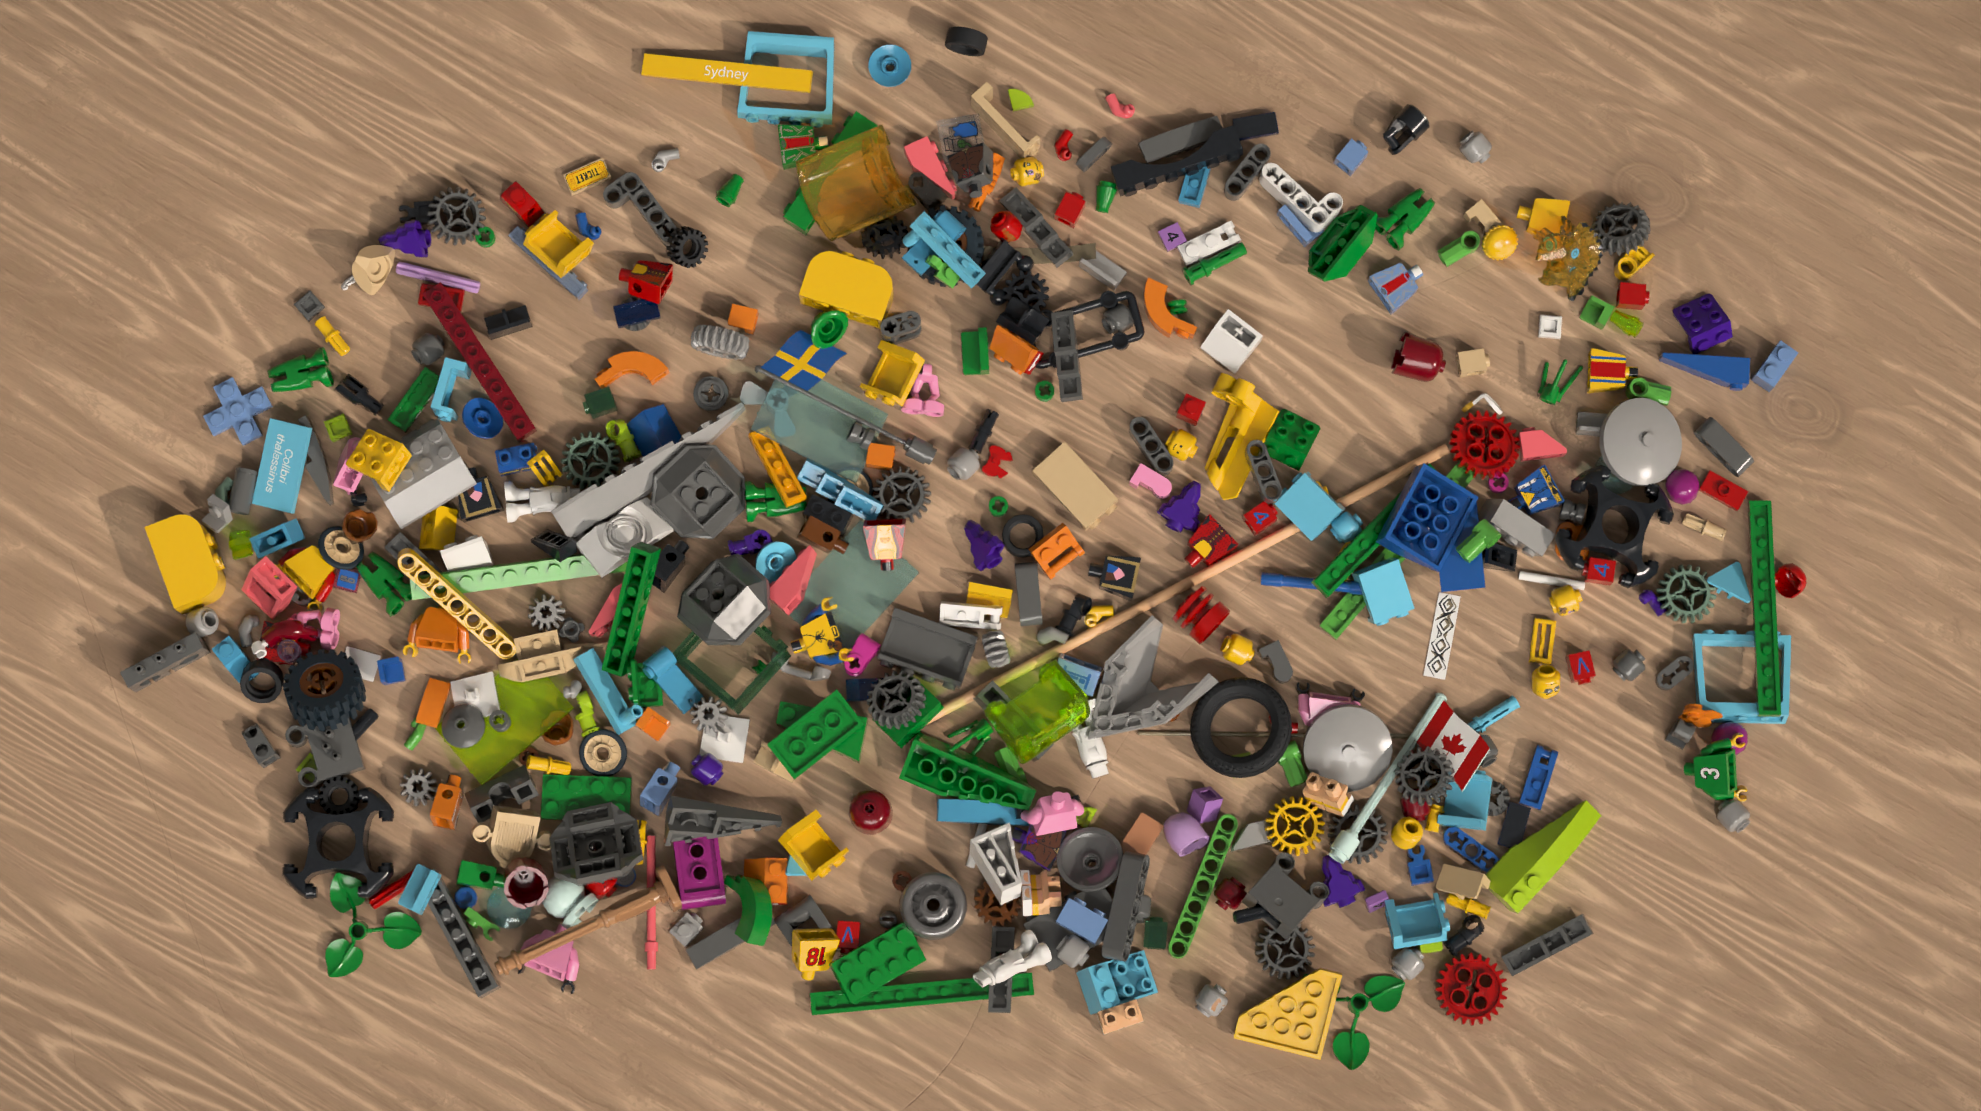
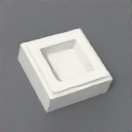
(1550, 326)

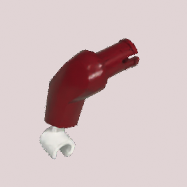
(282, 631)

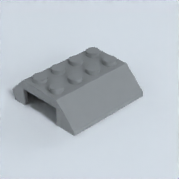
(430, 476)

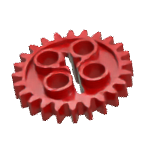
(1504, 447)
(1491, 994)

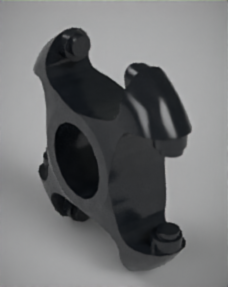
(1592, 534)
(319, 824)

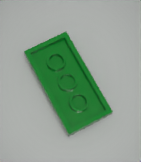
(815, 734)
(573, 792)
(877, 962)

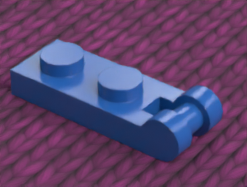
(1538, 778)

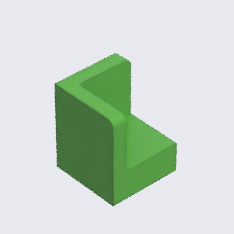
(1596, 312)

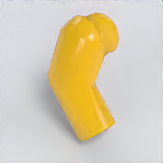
(1096, 613)

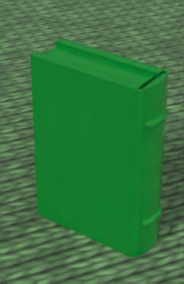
(905, 734)

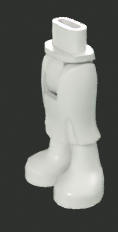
(540, 499)
(1091, 751)
(1012, 962)

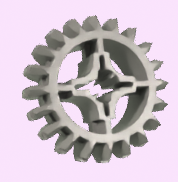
(720, 342)

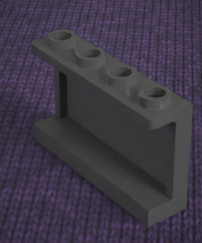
(927, 649)
(1052, 934)

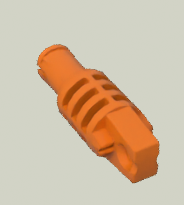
(977, 203)

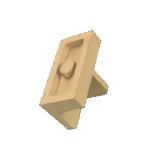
(768, 761)
(1461, 882)

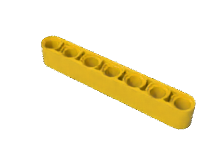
(451, 594)

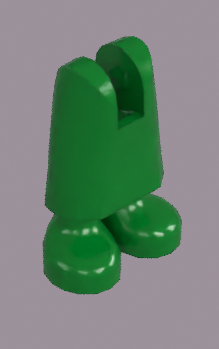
(1406, 216)
(299, 374)
(773, 503)
(384, 581)

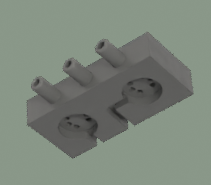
(159, 664)

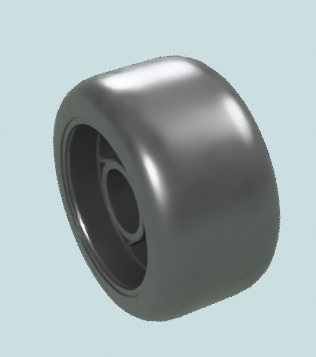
(927, 923)

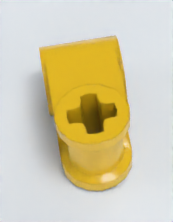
(1634, 261)

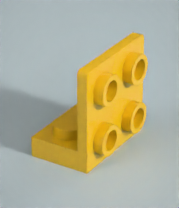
(379, 458)

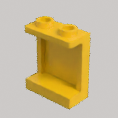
(556, 244)
(893, 374)
(812, 847)

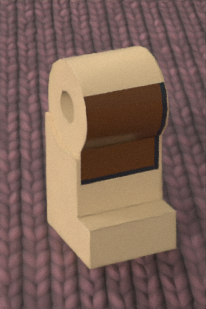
(1482, 216)

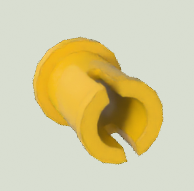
(1431, 824)

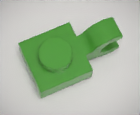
(944, 272)
(476, 920)

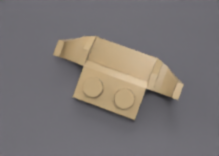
(539, 657)

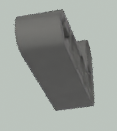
(647, 211)

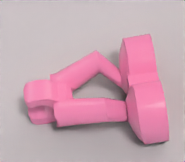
(930, 406)
(328, 621)

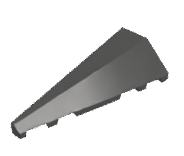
(696, 819)

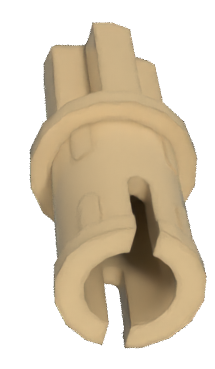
(1704, 526)

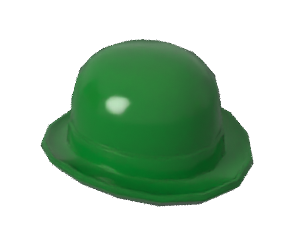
(828, 328)

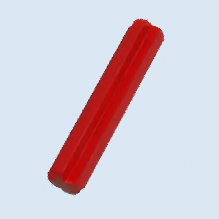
(390, 891)

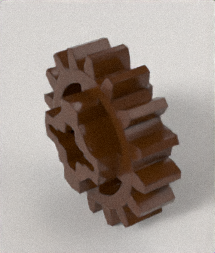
(985, 911)

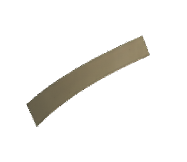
(1085, 251)

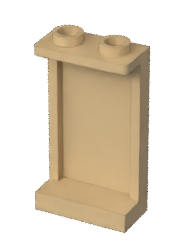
(981, 105)
(1076, 486)

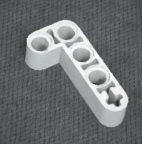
(1280, 179)

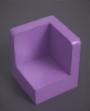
(1204, 804)

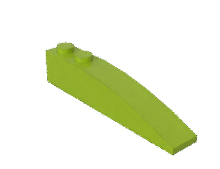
(1537, 858)

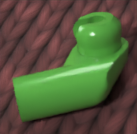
(416, 736)

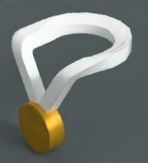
(1493, 404)

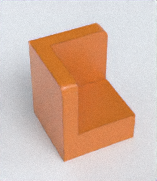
(743, 318)
(880, 456)
(653, 724)

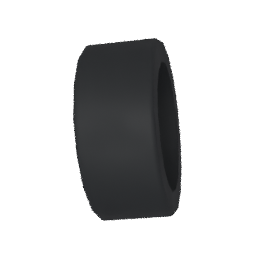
(966, 41)
(1018, 519)
(257, 695)

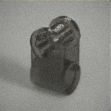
(929, 193)

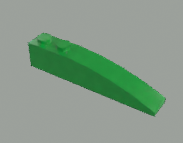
(962, 775)

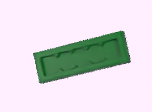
(414, 400)

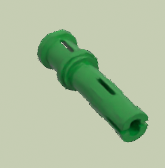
(1205, 267)

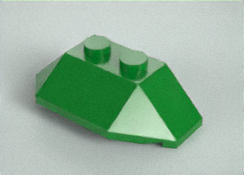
(1342, 244)

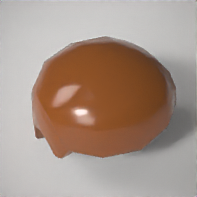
(359, 525)
(560, 732)

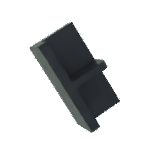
(1023, 320)
(508, 322)

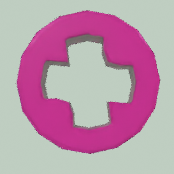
(1498, 489)

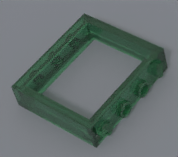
(692, 641)

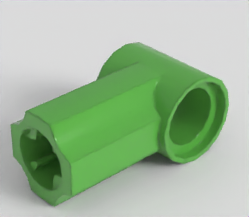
(1457, 249)
(1650, 390)
(1482, 536)
(1009, 763)
(1292, 765)

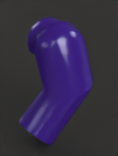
(1649, 597)

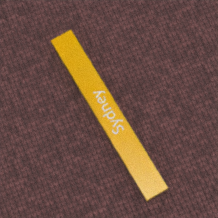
(727, 73)

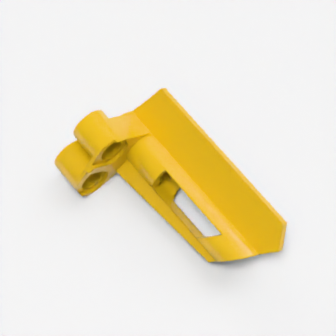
(1245, 420)

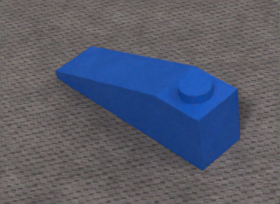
(1722, 370)

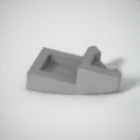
(1252, 835)

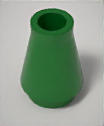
(729, 191)
(1104, 195)

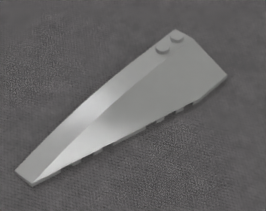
(604, 502)

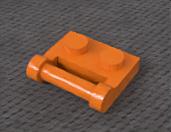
(1052, 546)

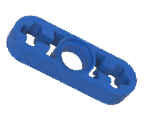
(1461, 835)

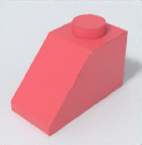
(1538, 445)

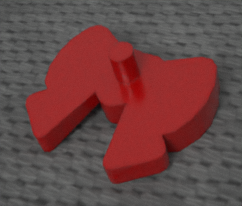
(992, 467)

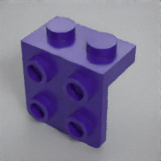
(1703, 323)

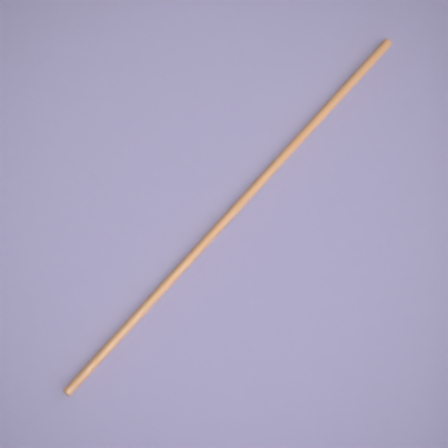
(1184, 584)

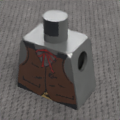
(972, 168)

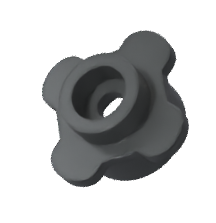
(565, 630)

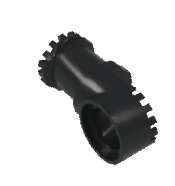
(1079, 608)
(1464, 936)

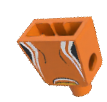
(444, 810)

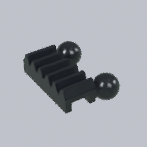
(997, 265)

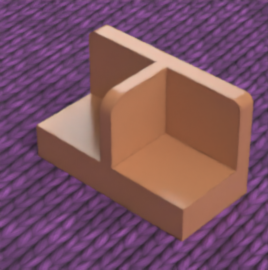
(1142, 835)

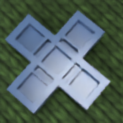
(238, 411)

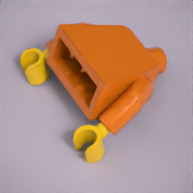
(438, 631)

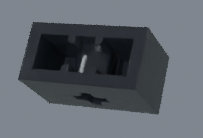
(828, 513)

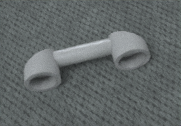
(818, 673)

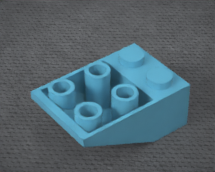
(1116, 982)

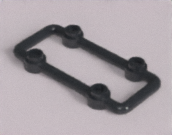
(1119, 340)

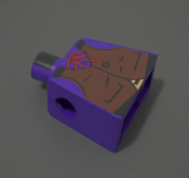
(1041, 848)

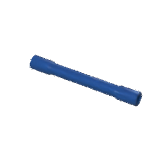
(1280, 580)

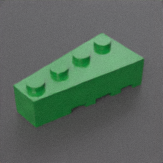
(850, 748)

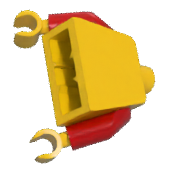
(309, 573)

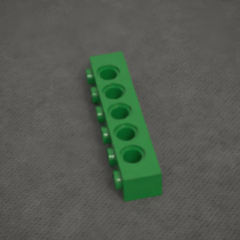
(631, 608)

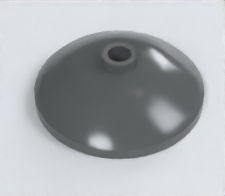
(1089, 846)

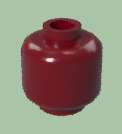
(1414, 810)
(1230, 893)

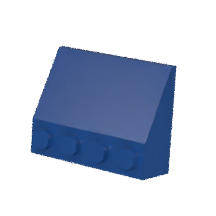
(1427, 518)

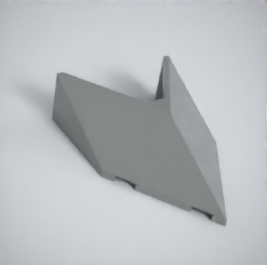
(1127, 695)

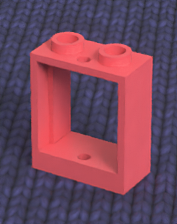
(262, 581)

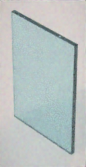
(815, 428)
(856, 587)

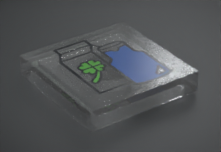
(959, 134)

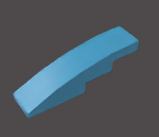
(840, 490)
(976, 813)

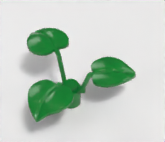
(344, 957)
(1384, 995)

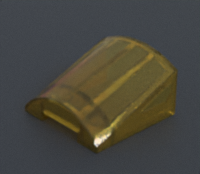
(852, 184)

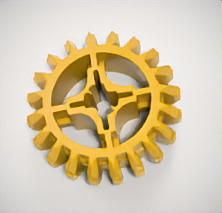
(1309, 813)

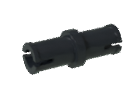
(983, 431)

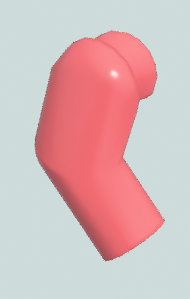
(1118, 109)

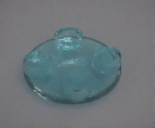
(504, 913)

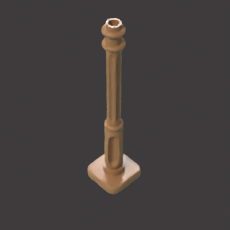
(617, 912)

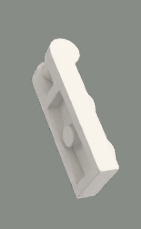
(1208, 244)
(970, 615)

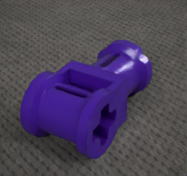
(750, 543)

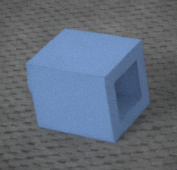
(1351, 156)

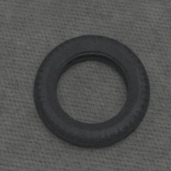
(1262, 759)

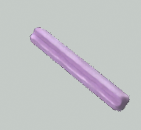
(437, 277)

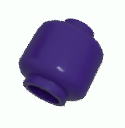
(706, 769)

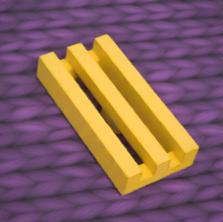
(549, 475)
(1540, 659)

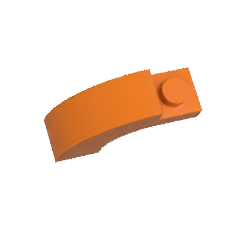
(1159, 314)
(629, 363)

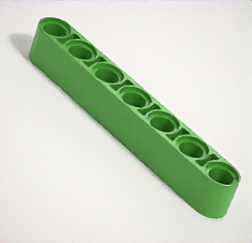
(1202, 875)

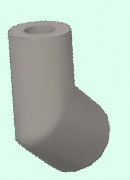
(1050, 633)
(573, 690)

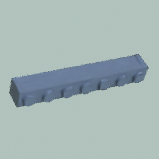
(569, 281)

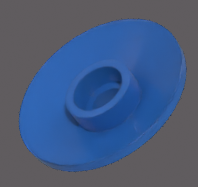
(487, 413)

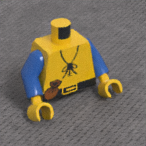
(821, 636)

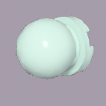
(568, 901)

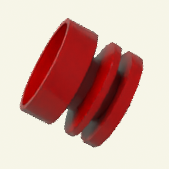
(1201, 614)

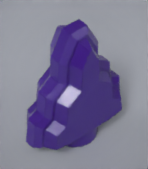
(409, 239)
(1183, 509)
(984, 546)
(1340, 883)

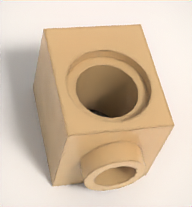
(1472, 362)

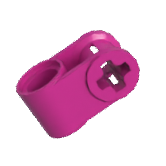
(862, 652)

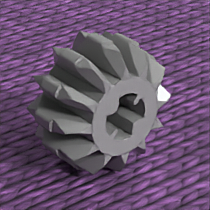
(539, 617)
(996, 649)
(710, 723)
(410, 789)

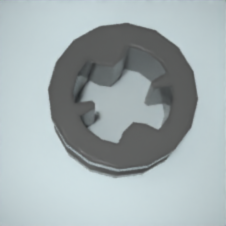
(500, 714)

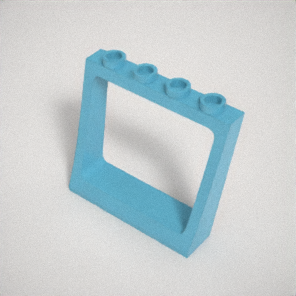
(789, 45)
(1739, 711)

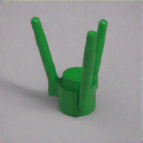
(1551, 393)
(979, 729)

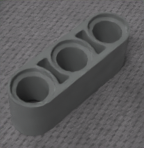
(1243, 181)
(1150, 436)
(1724, 447)
(1263, 461)
(1028, 593)

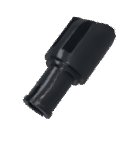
(358, 394)

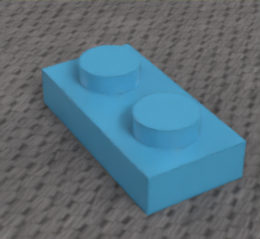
(1194, 188)

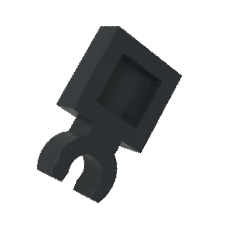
(418, 213)

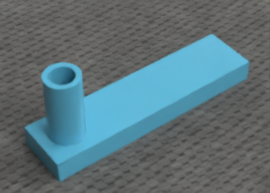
(944, 247)
(606, 692)

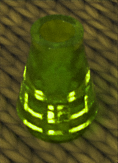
(1627, 323)

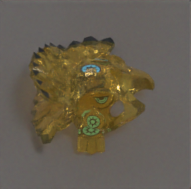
(1569, 256)

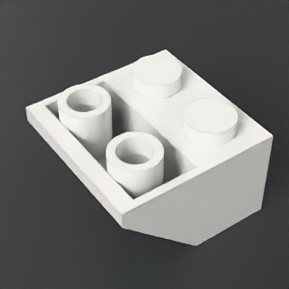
(1231, 341)
(467, 555)

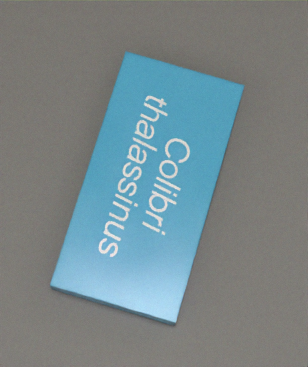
(282, 465)

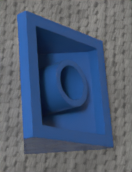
(653, 429)

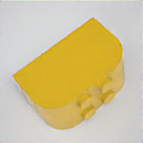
(849, 286)
(187, 562)

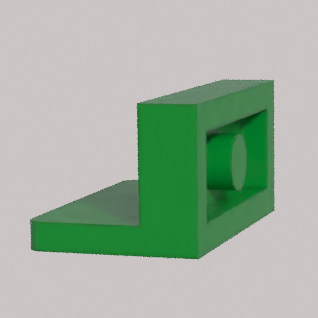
(975, 352)

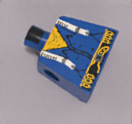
(1537, 492)

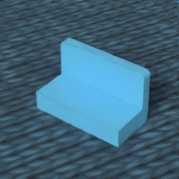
(419, 889)

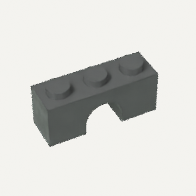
(514, 784)

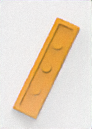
(778, 469)

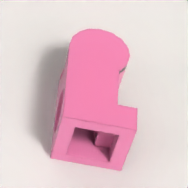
(1151, 480)

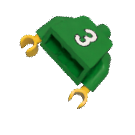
(1716, 770)

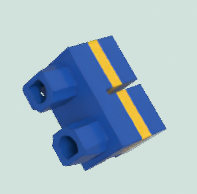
(515, 458)

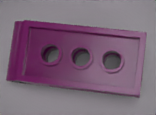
(696, 892)

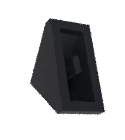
(1499, 558)

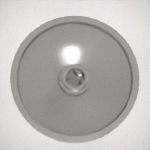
(1640, 441)
(1348, 746)

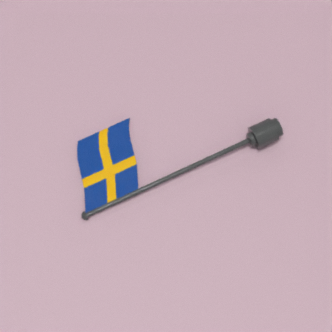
(804, 365)

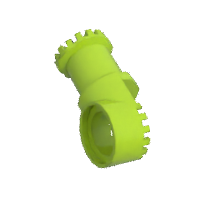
(623, 439)
(586, 718)

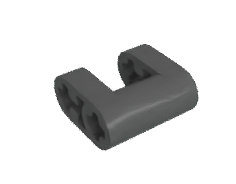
(892, 324)
(799, 914)

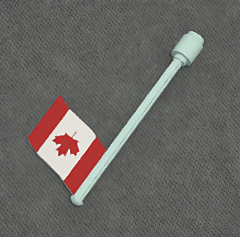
(1437, 729)

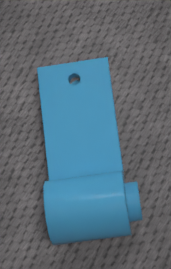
(920, 251)
(665, 672)

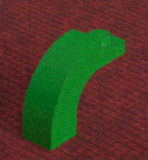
(756, 908)

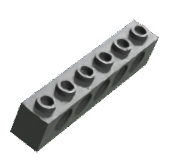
(462, 941)

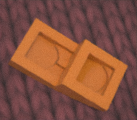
(433, 702)

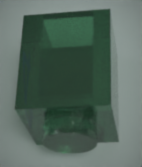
(599, 403)
(1155, 934)

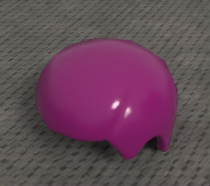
(1682, 486)
(1727, 730)

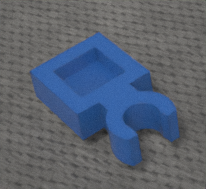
(1419, 870)

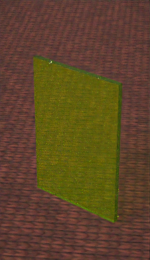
(532, 709)

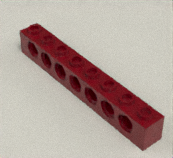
(479, 362)

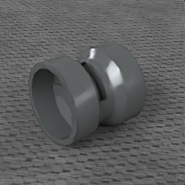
(865, 437)
(1572, 511)

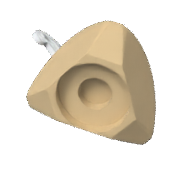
(371, 268)

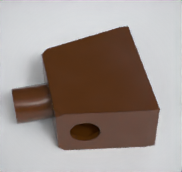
(812, 534)

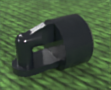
(1411, 123)

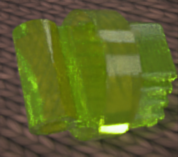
(240, 544)

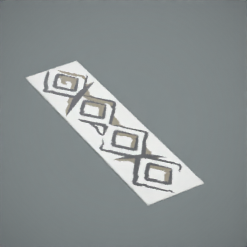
(1442, 636)

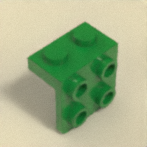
(1291, 439)
(644, 691)

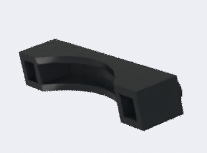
(1220, 147)

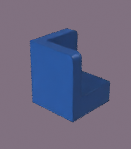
(391, 670)

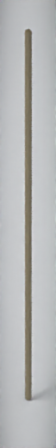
(1239, 734)

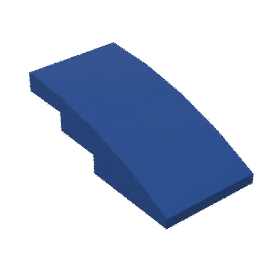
(1457, 572)

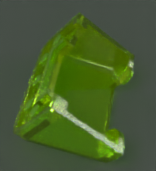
(1040, 713)

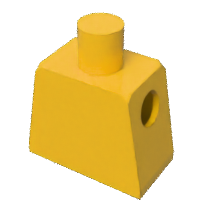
(1544, 214)

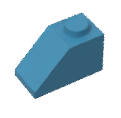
(277, 538)
(232, 657)

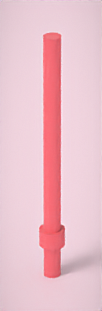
(651, 945)

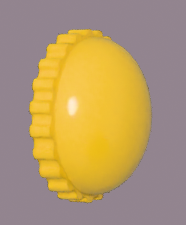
(1499, 242)

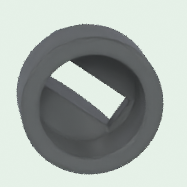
(887, 924)

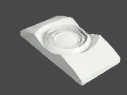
(610, 543)

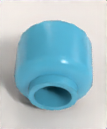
(1346, 527)

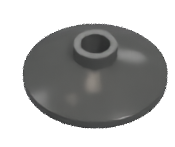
(472, 730)

